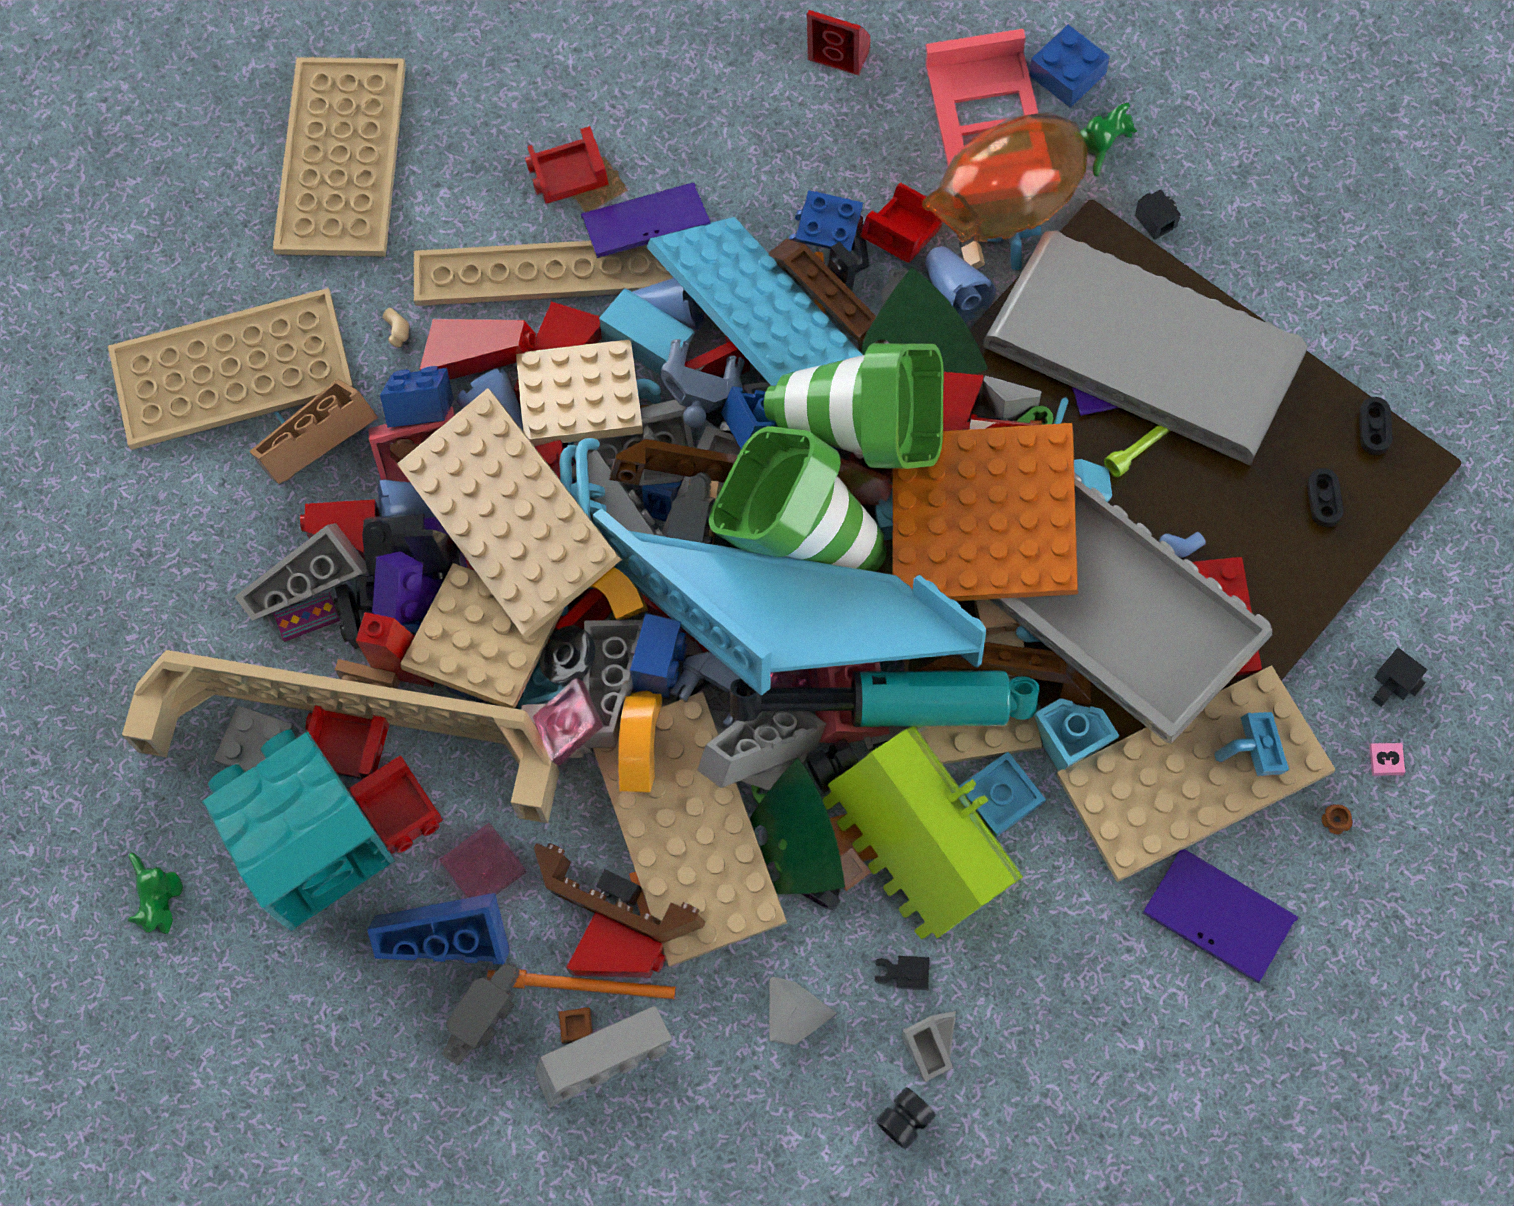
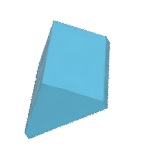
(645, 326)

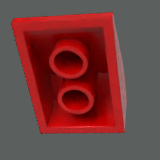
(836, 42)

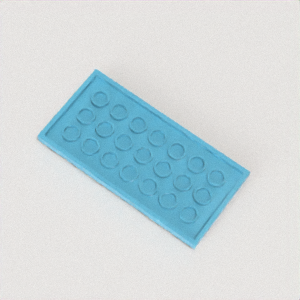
(751, 298)

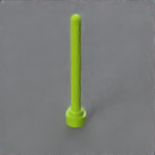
(1119, 461)

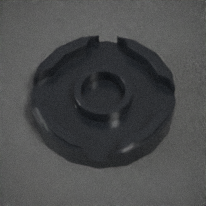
(567, 655)

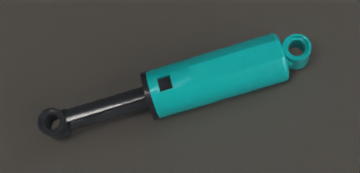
(903, 698)

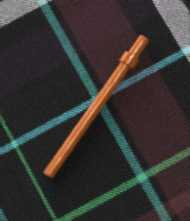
(591, 985)

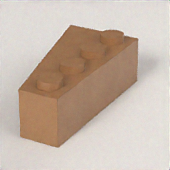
(313, 431)

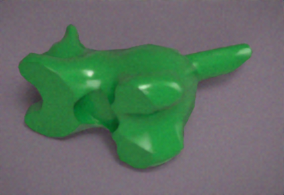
(1101, 133)
(154, 892)

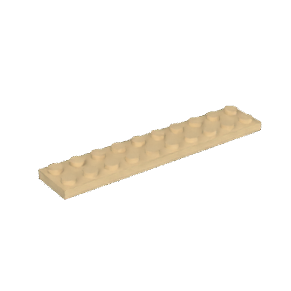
(530, 272)

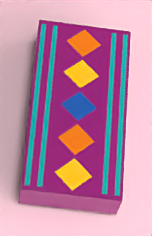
(306, 617)

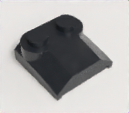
(385, 536)

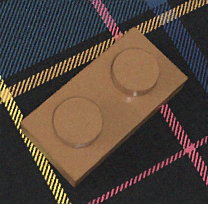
(366, 674)

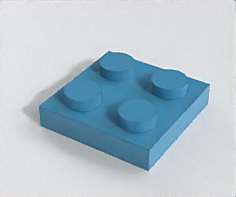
(1008, 791)

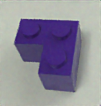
(402, 588)

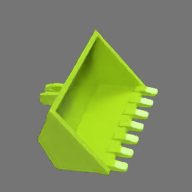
(923, 832)

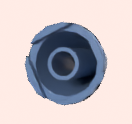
(959, 282)
(674, 301)
(501, 386)
(400, 499)

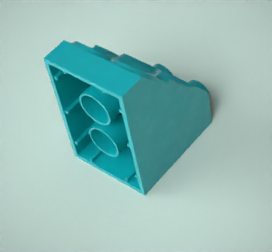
(294, 830)

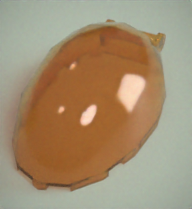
(1011, 177)

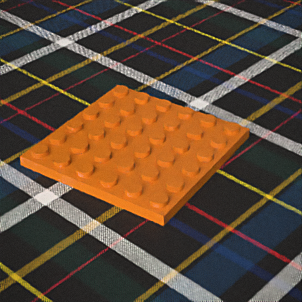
(991, 515)

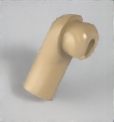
(400, 327)

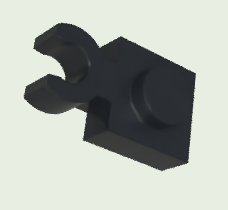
(910, 972)

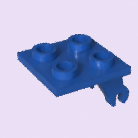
(827, 221)

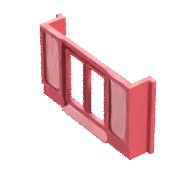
(973, 71)

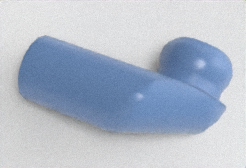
(1184, 547)

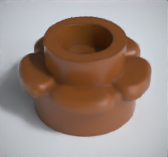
(1342, 813)

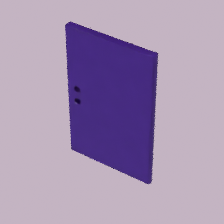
(643, 218)
(1222, 910)

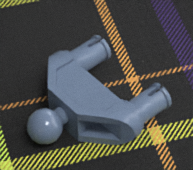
(697, 389)
(705, 667)

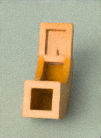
(621, 593)
(637, 741)

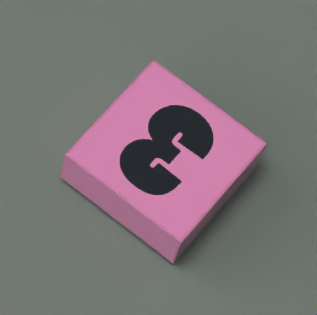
(1387, 759)

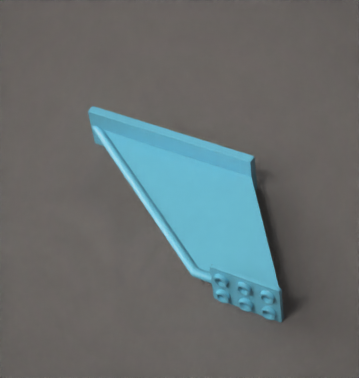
(788, 611)

